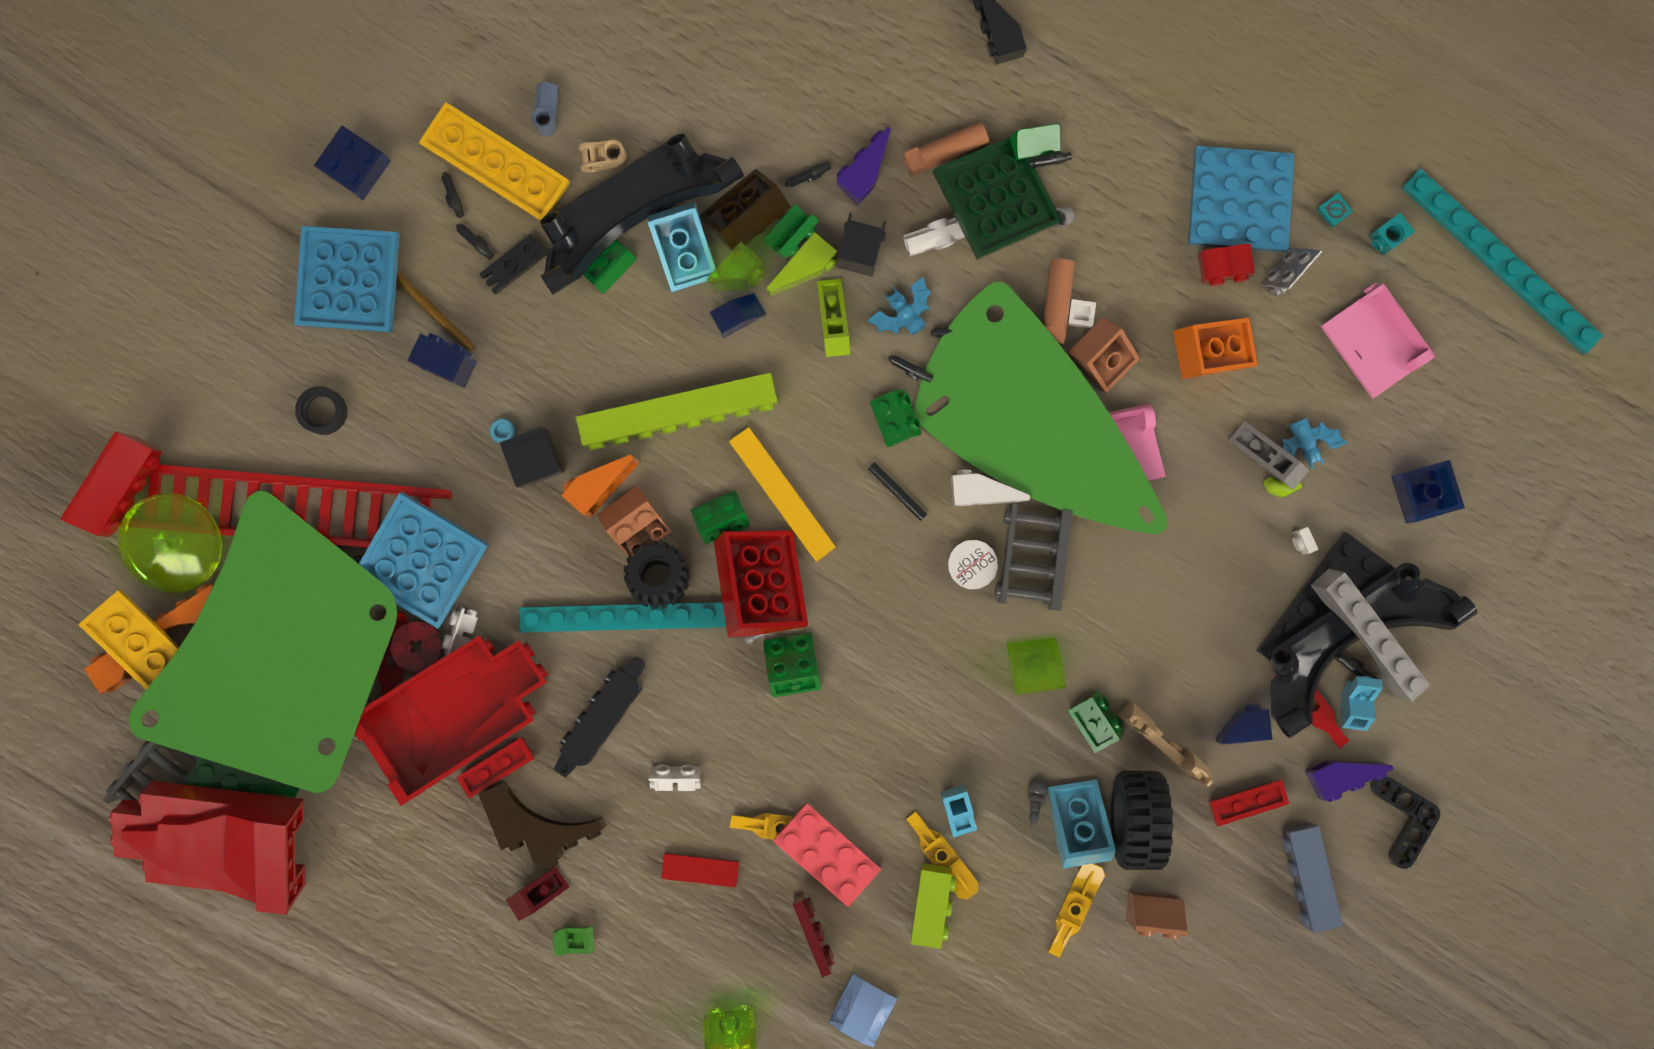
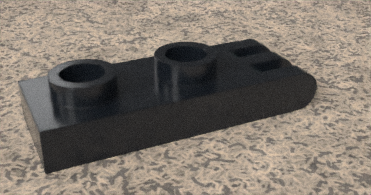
(513, 263)

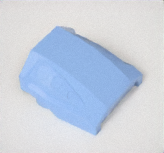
(862, 1010)

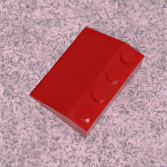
(760, 582)

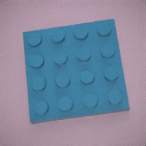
(1241, 198)
(347, 279)
(422, 559)

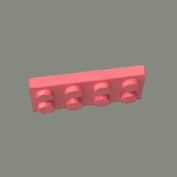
(827, 854)

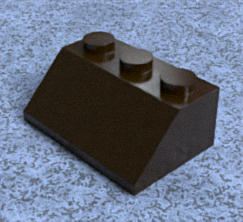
(746, 210)

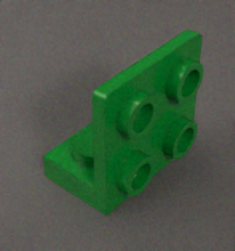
(791, 665)

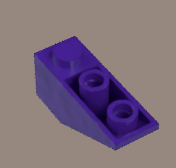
(861, 176)
(1336, 777)

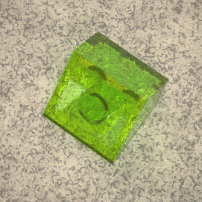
(738, 271)
(1035, 666)
(731, 1028)

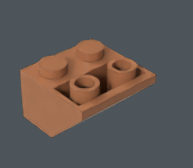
(633, 521)
(1156, 914)

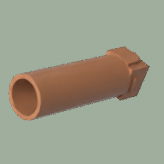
(945, 149)
(1058, 298)

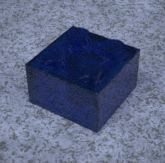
(352, 162)
(440, 359)
(1428, 492)

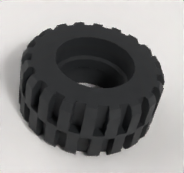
(1141, 820)

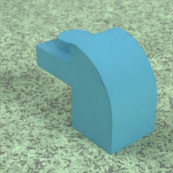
(1358, 702)
(958, 810)

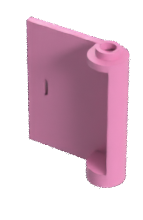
(1377, 340)
(1138, 427)

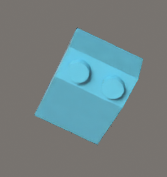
(682, 246)
(1080, 824)

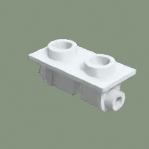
(460, 622)
(664, 776)

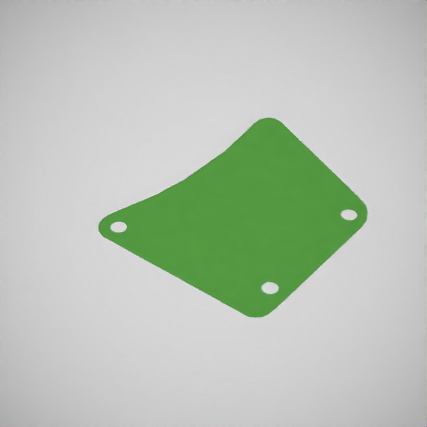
(274, 655)

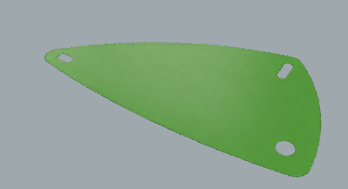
(1032, 416)

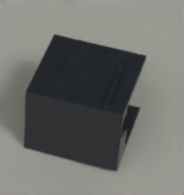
(860, 247)
(531, 457)

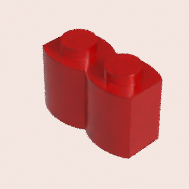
(1226, 264)

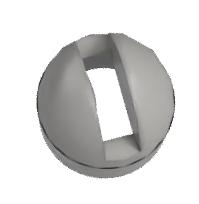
(1068, 213)

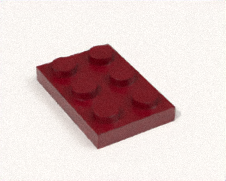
(813, 933)

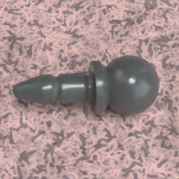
(1037, 789)

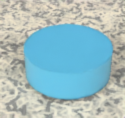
(502, 430)

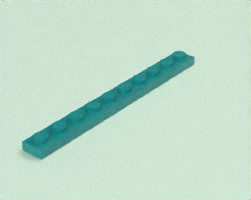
(1502, 262)
(621, 617)

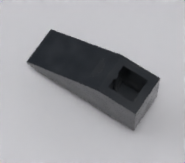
(1002, 31)

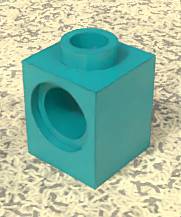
(1398, 227)

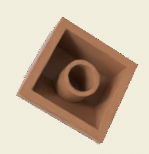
(1104, 354)

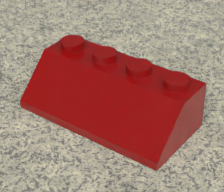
(112, 484)

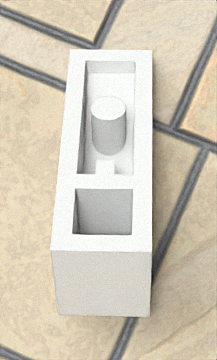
(979, 490)

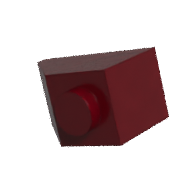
(537, 893)

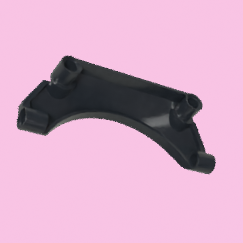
(625, 199)
(1316, 646)

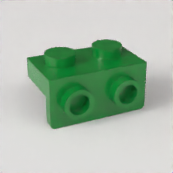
(790, 231)
(896, 417)
(720, 516)

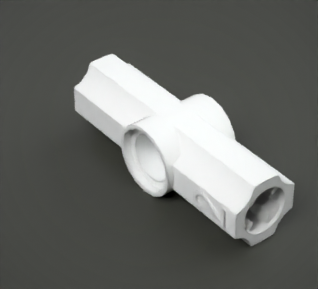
(936, 235)

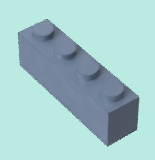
(1312, 877)

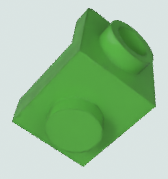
(573, 940)

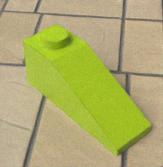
(806, 264)
(833, 318)

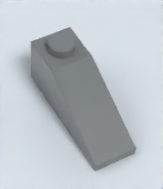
(1269, 455)

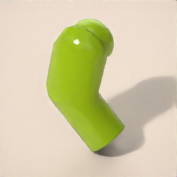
(1278, 488)

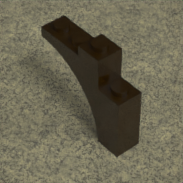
(544, 837)

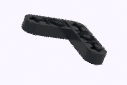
(1415, 813)

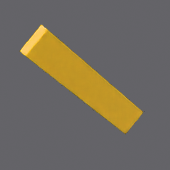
(782, 494)

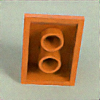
(1215, 348)
(595, 487)

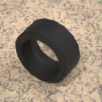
(303, 403)

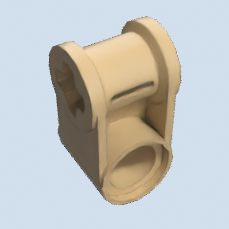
(597, 156)

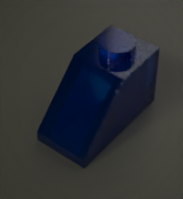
(737, 314)
(1247, 726)

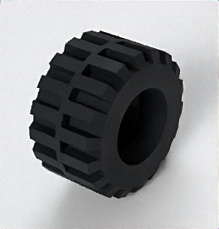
(650, 556)

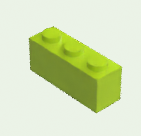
(932, 906)

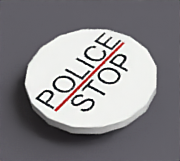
(972, 564)

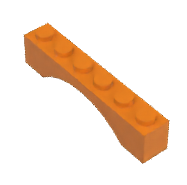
(109, 675)

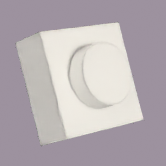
(1081, 313)
(1304, 541)

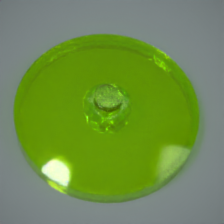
(170, 542)

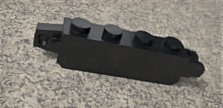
(601, 718)

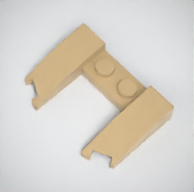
(1145, 726)

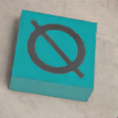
(1334, 210)

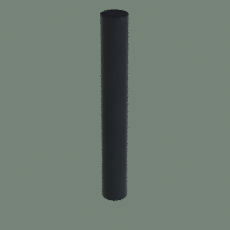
(897, 491)

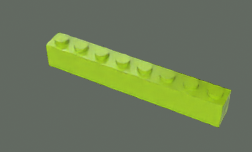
(676, 411)

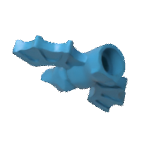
(907, 314)
(1306, 437)

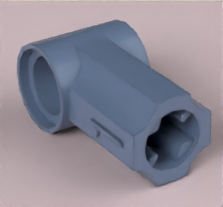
(546, 107)

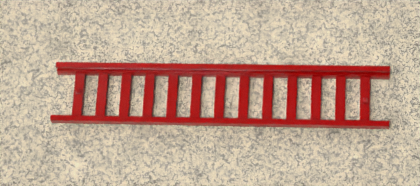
(279, 481)

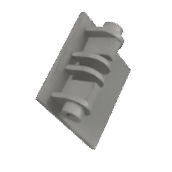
(1289, 269)

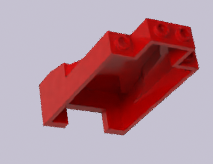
(450, 714)
(214, 841)

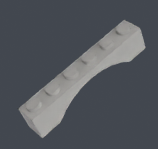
(1394, 664)

